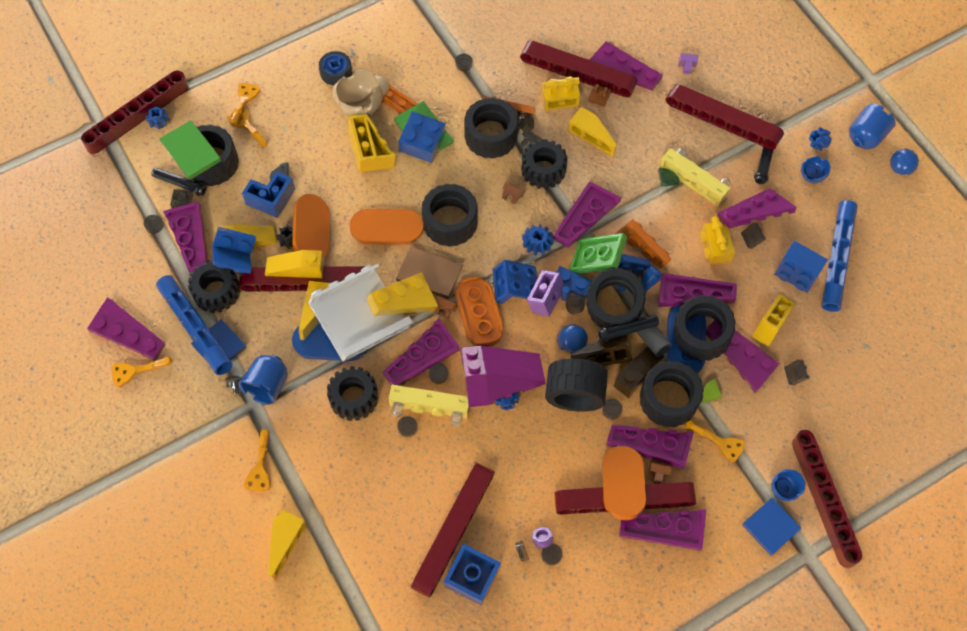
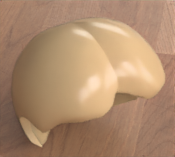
(360, 93)

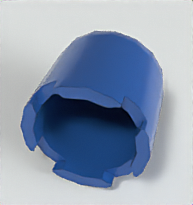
(871, 127)
(264, 379)

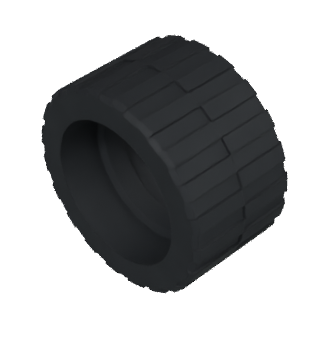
(491, 110)
(229, 162)
(445, 196)
(621, 278)
(714, 309)
(677, 373)
(576, 385)

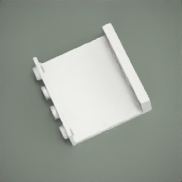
(348, 318)

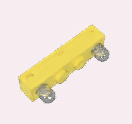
(695, 177)
(428, 401)

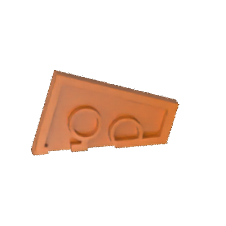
(640, 239)

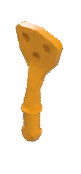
(248, 89)
(245, 123)
(132, 370)
(721, 442)
(259, 468)

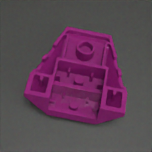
(499, 373)

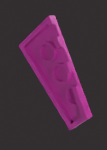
(618, 59)
(585, 213)

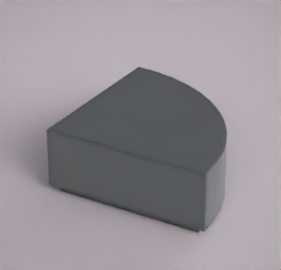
(283, 169)

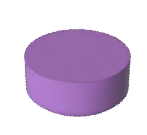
(542, 537)

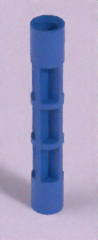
(839, 256)
(194, 325)

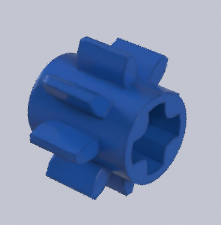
(157, 117)
(820, 139)
(509, 403)

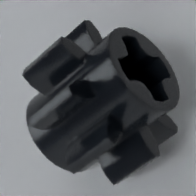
(285, 237)

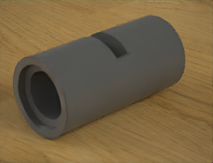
(655, 340)

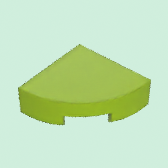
(711, 392)

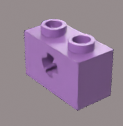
(545, 293)

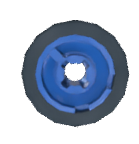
(334, 66)

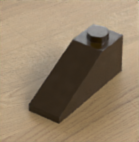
(606, 353)
(636, 371)

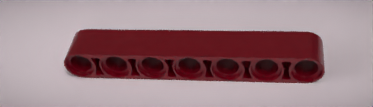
(575, 66)
(134, 112)
(725, 116)
(258, 282)
(657, 497)
(824, 507)
(452, 530)

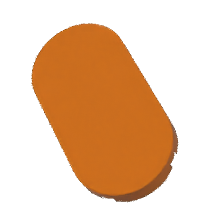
(311, 224)
(386, 226)
(479, 311)
(623, 482)

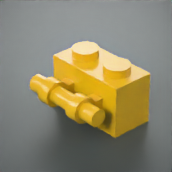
(560, 93)
(717, 242)

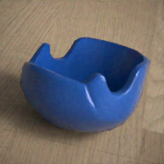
(904, 161)
(815, 169)
(572, 338)
(788, 485)

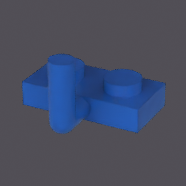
(633, 264)
(573, 283)

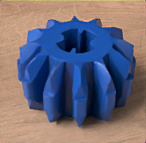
(537, 239)

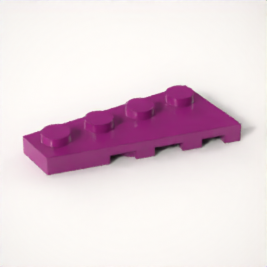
(756, 208)
(189, 233)
(678, 289)
(121, 328)
(431, 348)
(751, 361)
(662, 446)
(674, 529)

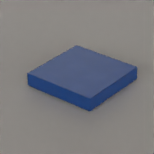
(226, 339)
(771, 526)

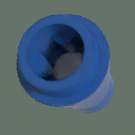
(650, 277)

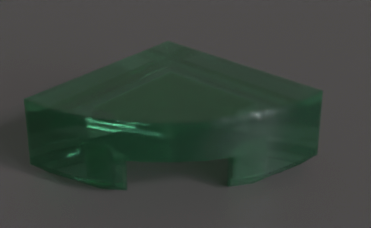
(667, 177)

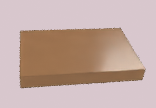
(437, 271)

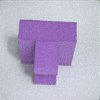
(687, 61)

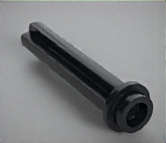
(761, 176)
(198, 188)
(628, 328)

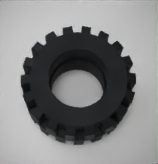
(547, 152)
(218, 299)
(348, 379)

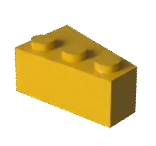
(368, 146)
(404, 296)

